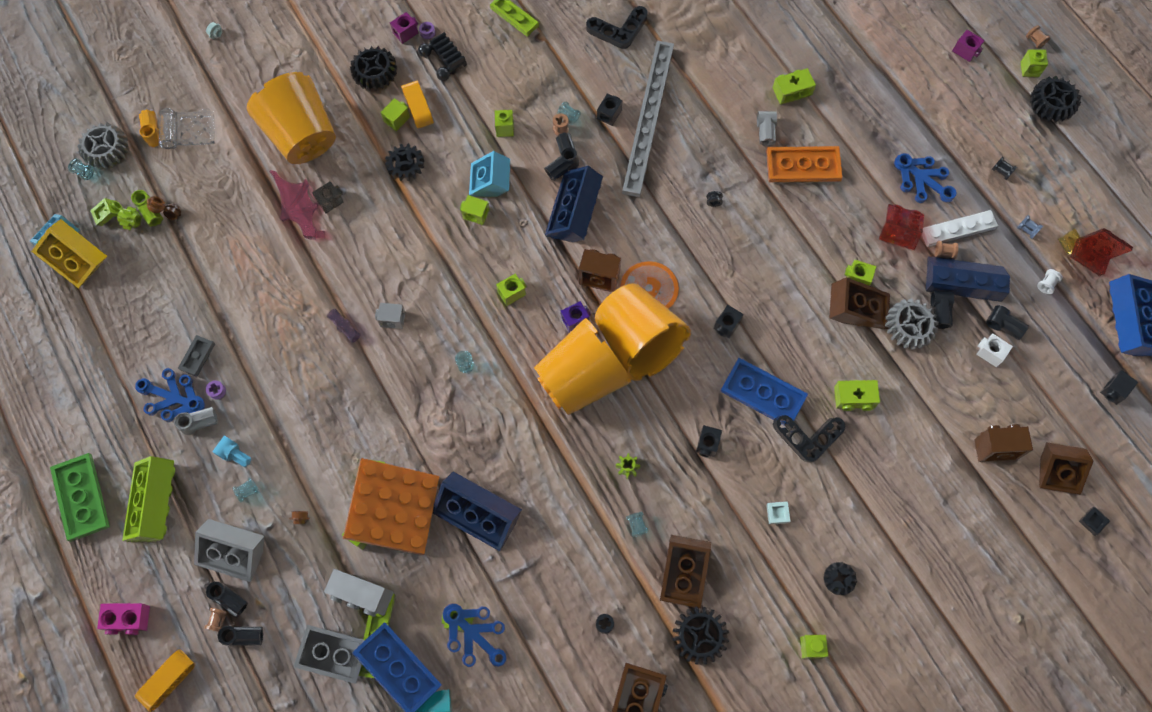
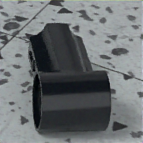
(943, 303)
(1003, 320)
(228, 599)
(242, 636)

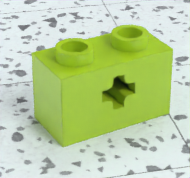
(794, 86)
(865, 389)

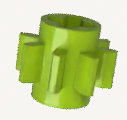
(129, 218)
(627, 460)

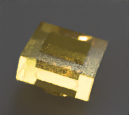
(1068, 240)

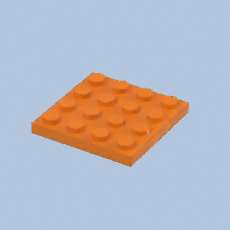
(391, 507)

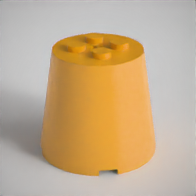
(293, 117)
(641, 331)
(580, 369)

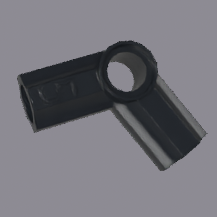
(562, 164)

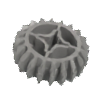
(103, 145)
(910, 333)

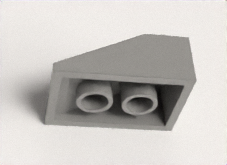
(329, 654)

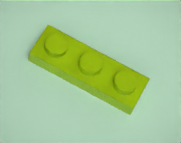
(515, 16)

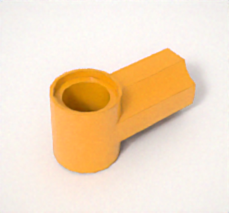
(149, 127)

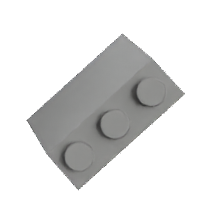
(228, 549)

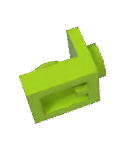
(105, 211)

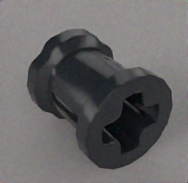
(1004, 168)

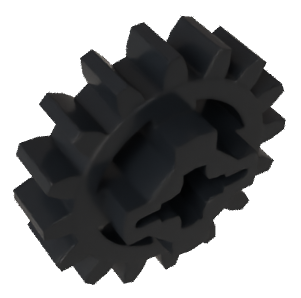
(404, 161)

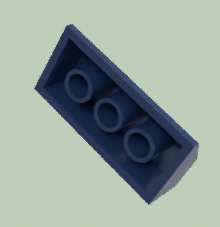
(574, 204)
(967, 279)
(476, 510)

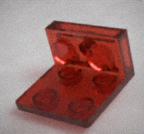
(902, 226)
(1097, 249)

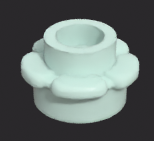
(214, 30)

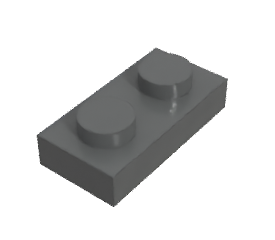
(196, 356)

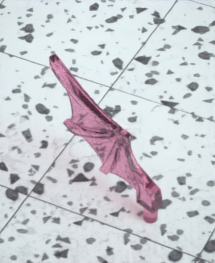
(297, 206)

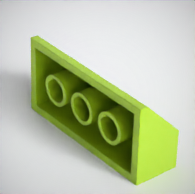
(149, 500)

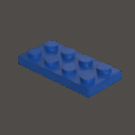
(763, 391)
(396, 669)

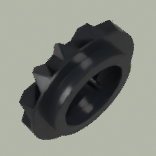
(837, 587)

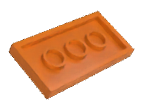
(804, 164)

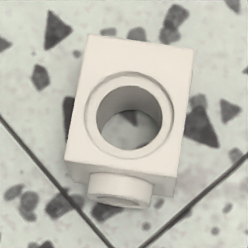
(1001, 347)

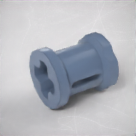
(1029, 226)

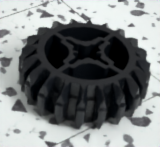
(372, 61)
(1057, 94)
(709, 639)

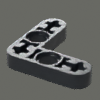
(622, 32)
(806, 442)

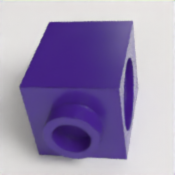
(567, 313)

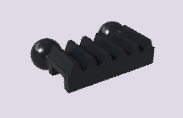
(447, 52)

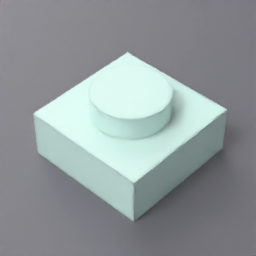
(778, 513)

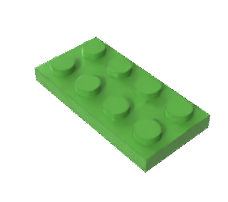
(79, 497)

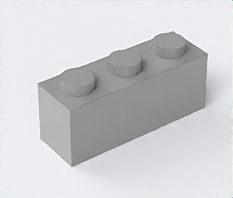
(358, 593)

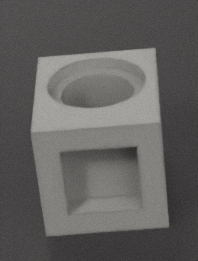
(390, 315)

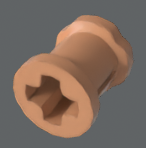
(1037, 36)
(557, 122)
(945, 249)
(216, 619)

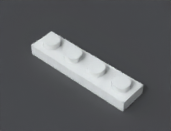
(959, 228)

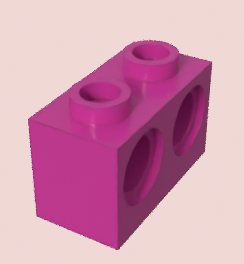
(124, 614)

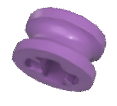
(427, 25)
(220, 394)

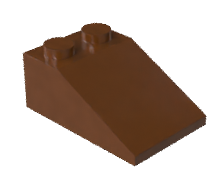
(858, 304)
(685, 571)
(639, 690)

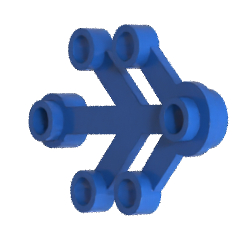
(923, 176)
(171, 397)
(471, 633)

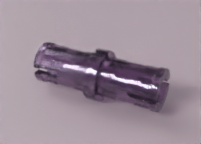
(343, 325)

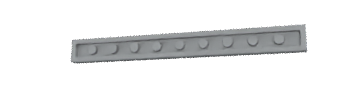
(648, 119)

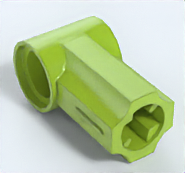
(151, 218)

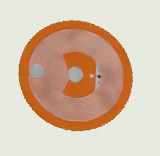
(655, 279)

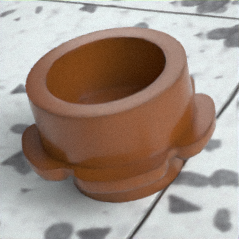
(155, 204)
(299, 517)

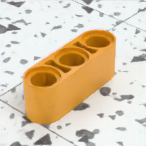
(417, 104)
(165, 680)

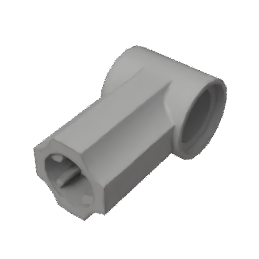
(767, 122)
(197, 419)

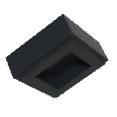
(1094, 521)

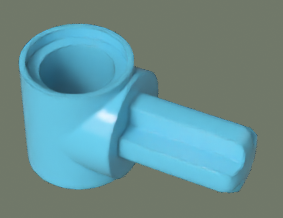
(229, 450)

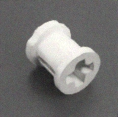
(1049, 282)

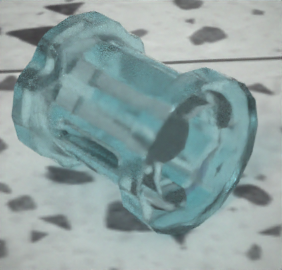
(573, 115)
(77, 167)
(462, 356)
(245, 490)
(637, 524)

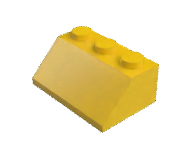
(69, 253)

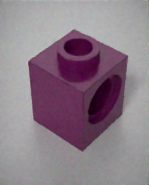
(404, 27)
(968, 46)

